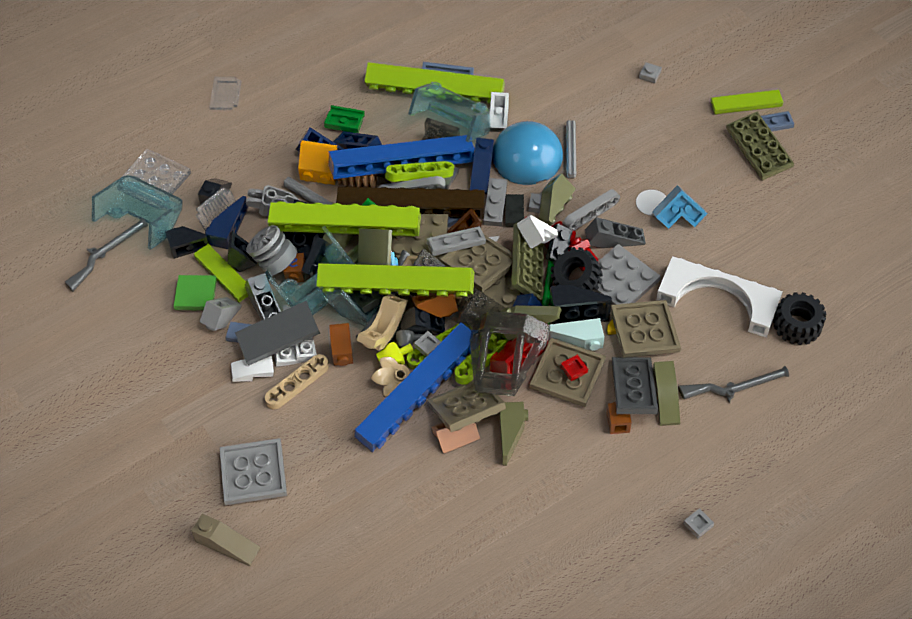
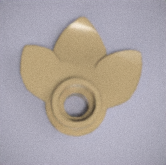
(388, 374)

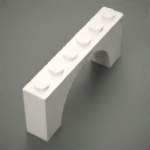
(758, 299)

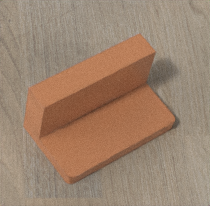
(453, 440)

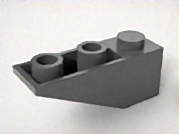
(608, 234)
(262, 296)

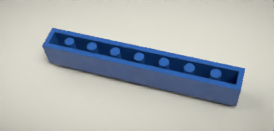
(376, 158)
(414, 389)

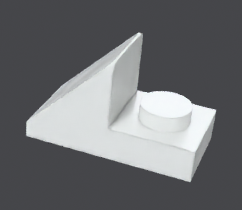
(499, 110)
(536, 231)

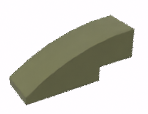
(666, 393)

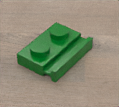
(344, 119)

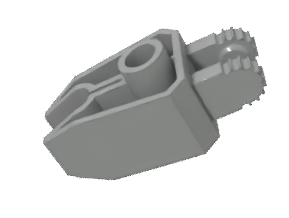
(262, 198)

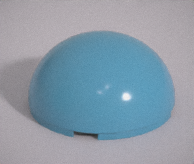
(527, 153)

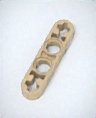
(300, 384)

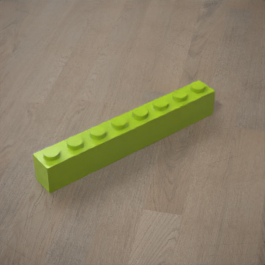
(407, 79)
(344, 218)
(396, 279)

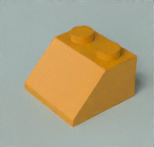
(315, 162)

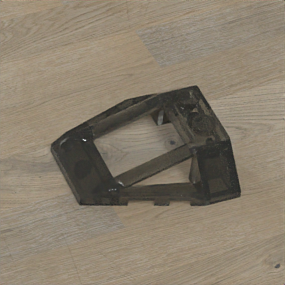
(506, 323)

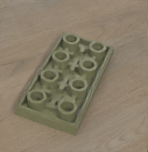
(759, 145)
(527, 266)

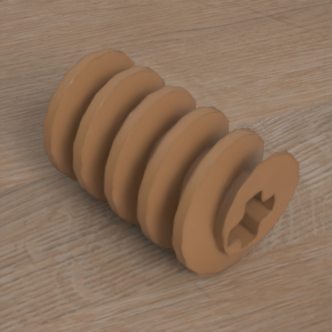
(366, 180)

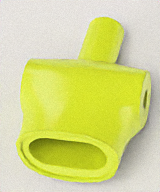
(392, 350)

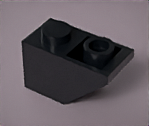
(422, 321)

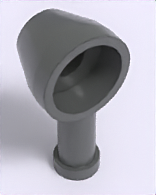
(406, 337)

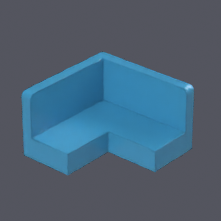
(679, 204)

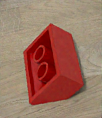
(503, 361)

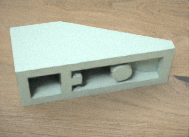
(583, 334)

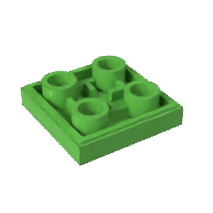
(194, 291)

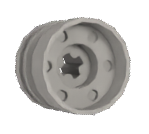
(271, 250)

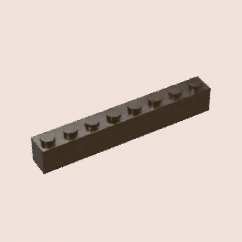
(429, 201)

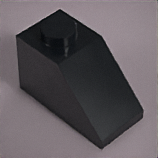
(211, 187)
(185, 241)
(237, 254)

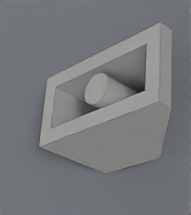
(219, 313)

